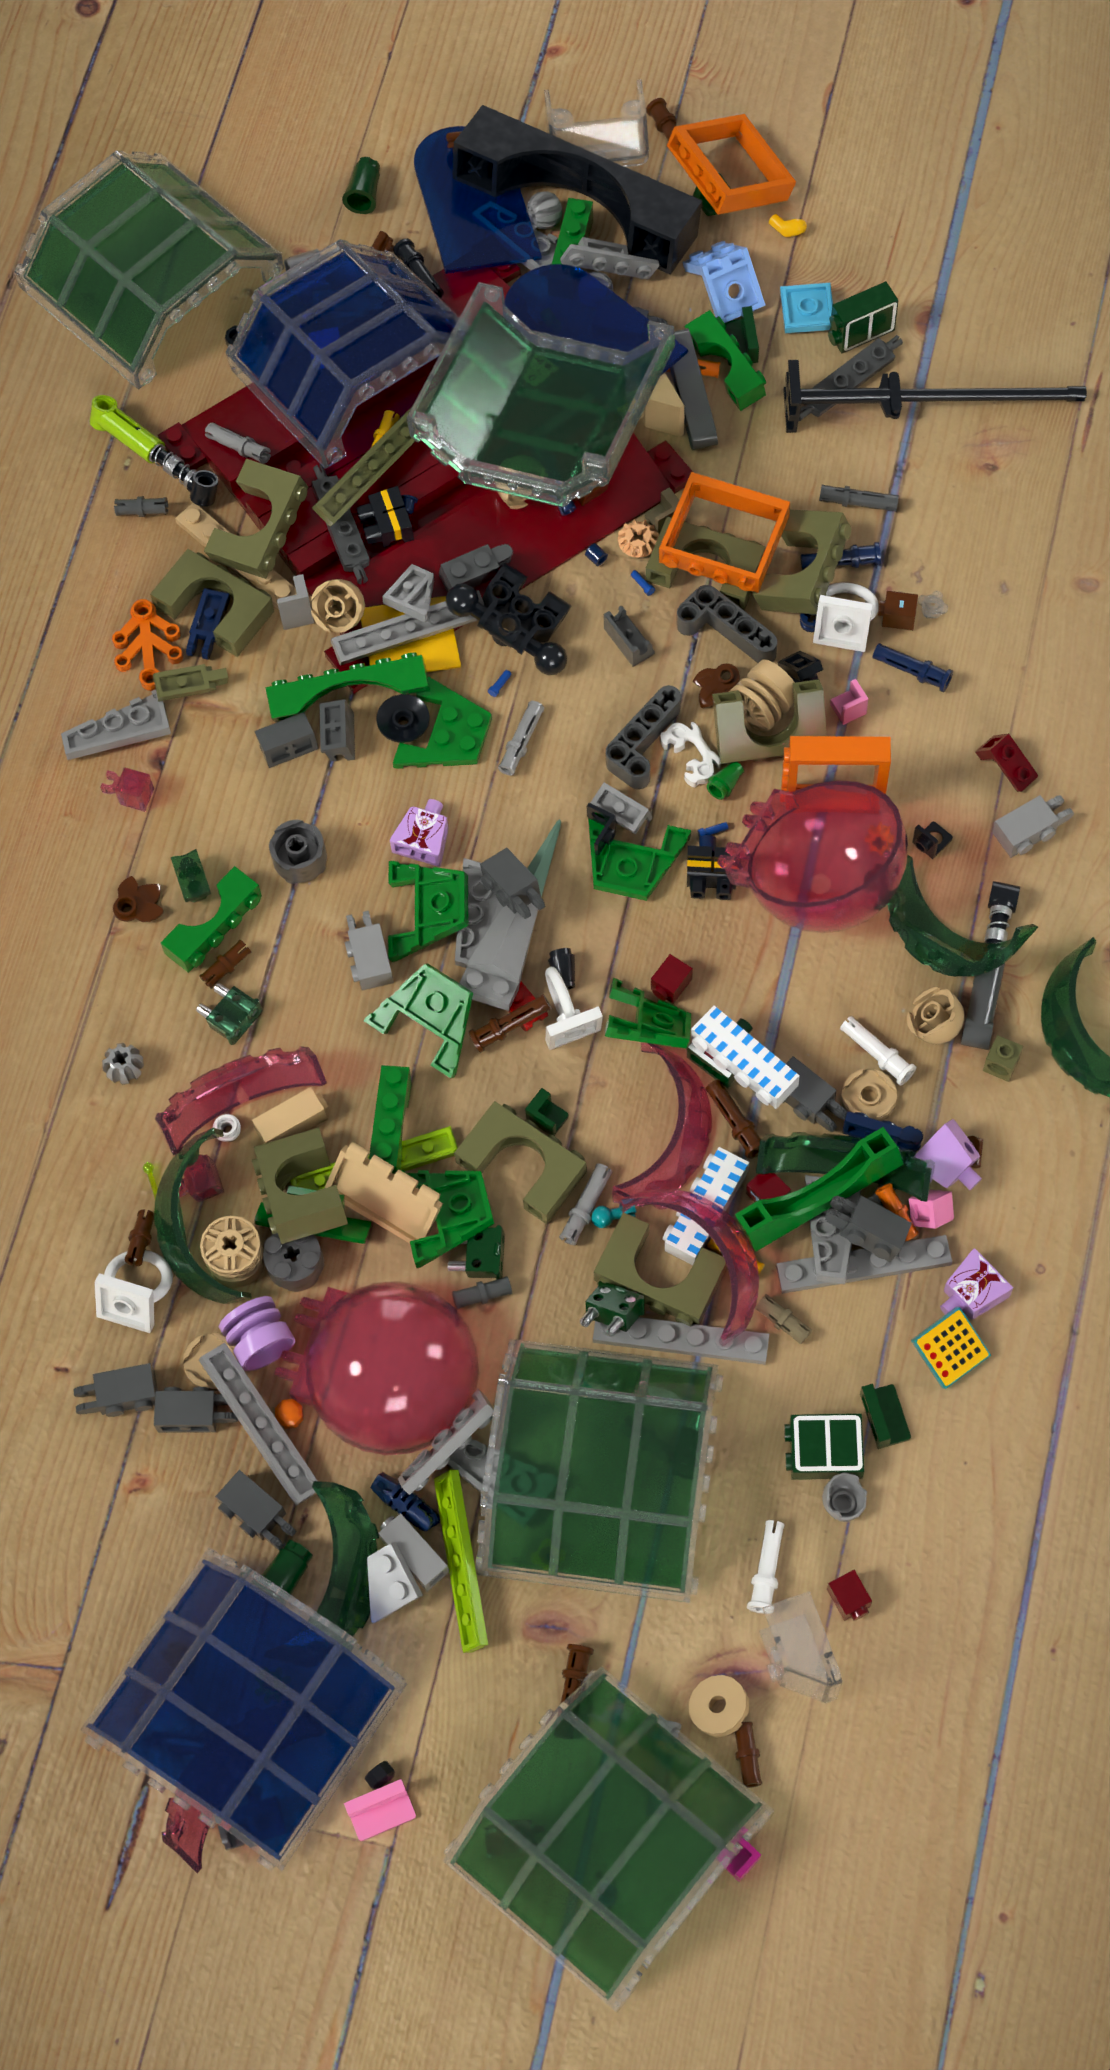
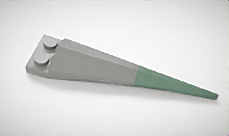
(499, 959)

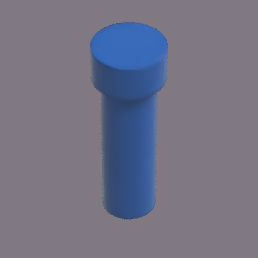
(648, 588)
(494, 690)
(713, 829)

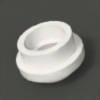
(228, 1120)

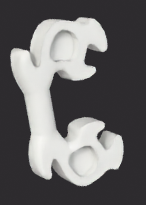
(677, 735)

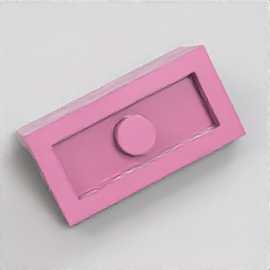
(380, 1810)

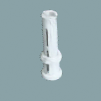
(887, 1058)
(765, 1580)

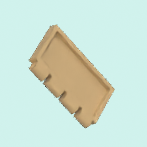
(384, 1196)

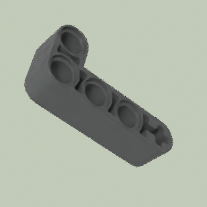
(758, 644)
(647, 732)

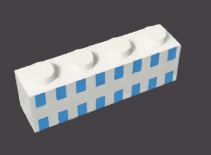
(744, 1057)
(718, 1184)

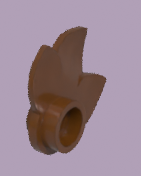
(711, 682)
(140, 898)

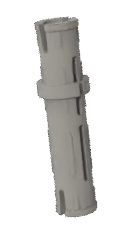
(244, 446)
(517, 746)
(581, 1213)

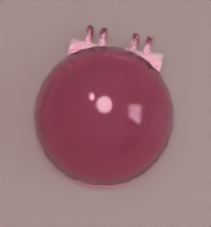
(821, 855)
(384, 1365)

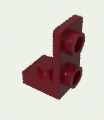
(1010, 760)

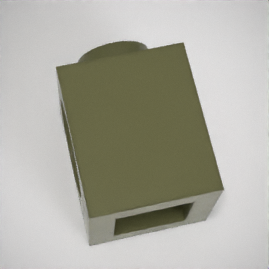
(1002, 1058)

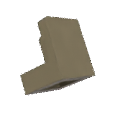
(666, 509)

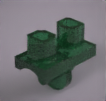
(191, 876)

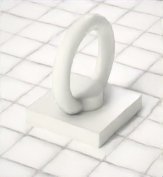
(844, 621)
(571, 1023)
(128, 1302)

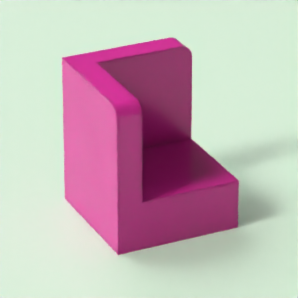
(743, 1861)

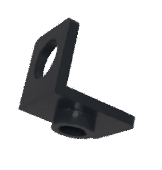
(609, 823)
(929, 844)

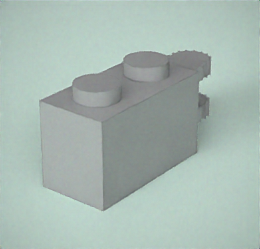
(1030, 824)
(369, 954)

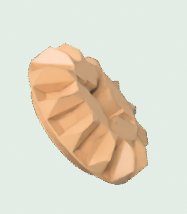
(637, 548)

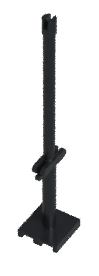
(891, 396)

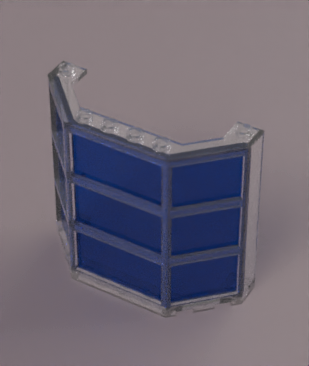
(336, 338)
(245, 1707)

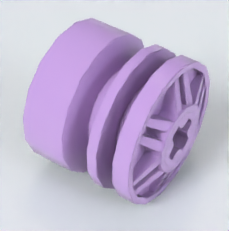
(256, 1333)

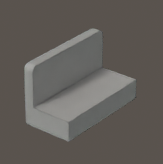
(296, 609)
(627, 811)

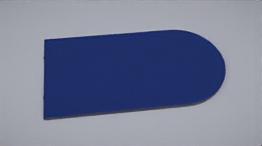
(467, 223)
(579, 307)

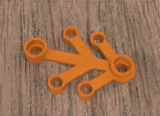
(146, 641)

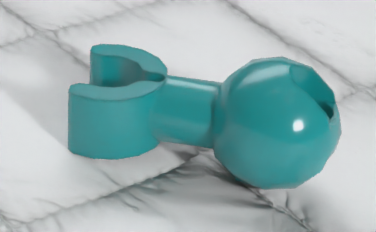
(603, 1216)

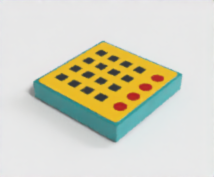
(950, 1347)

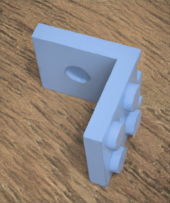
(720, 269)

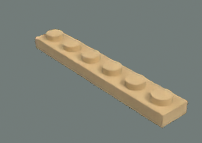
(200, 527)

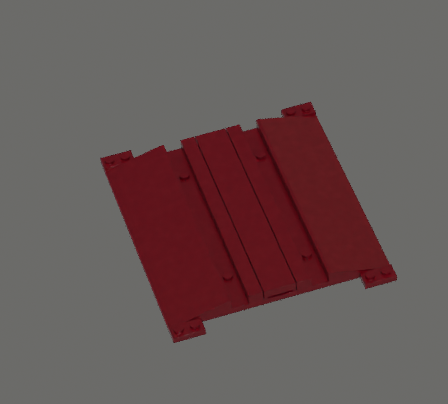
(448, 515)

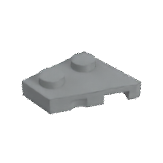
(411, 593)
(389, 1582)

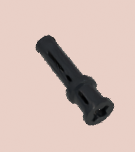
(415, 262)

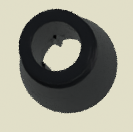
(564, 962)

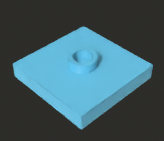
(806, 307)

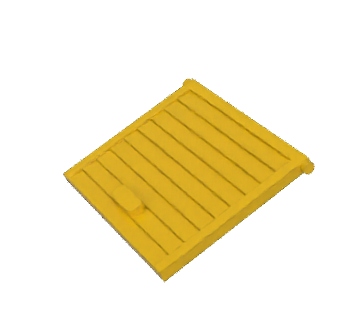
(438, 650)

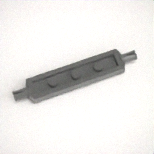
(855, 371)
(343, 531)

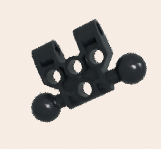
(523, 627)

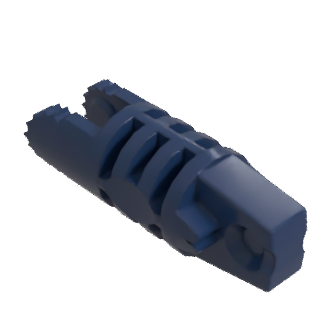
(410, 1506)

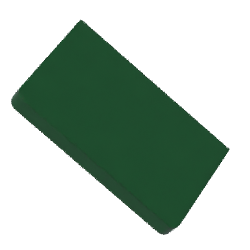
(745, 333)
(885, 1415)

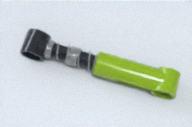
(109, 418)

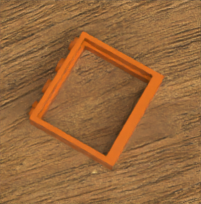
(723, 199)
(730, 496)
(836, 751)

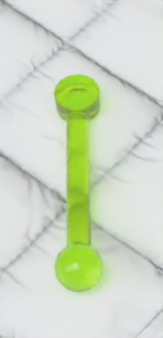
(148, 1168)

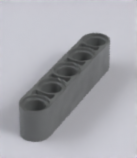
(692, 392)

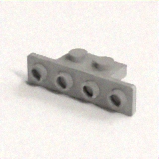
(608, 258)

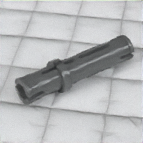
(858, 498)

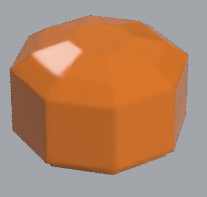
(289, 1413)

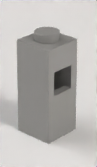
(419, 1556)

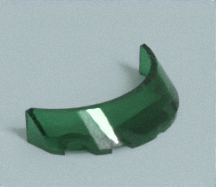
(937, 945)
(1064, 1029)
(822, 1153)
(171, 1228)
(353, 1540)

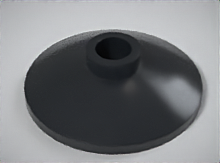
(403, 708)

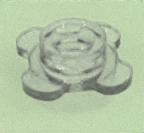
(933, 611)

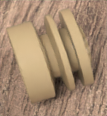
(765, 695)
(229, 1266)

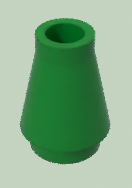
(724, 781)

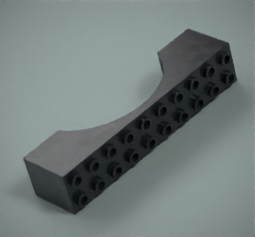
(506, 154)

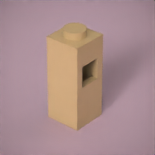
(291, 1116)

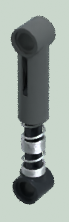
(986, 987)

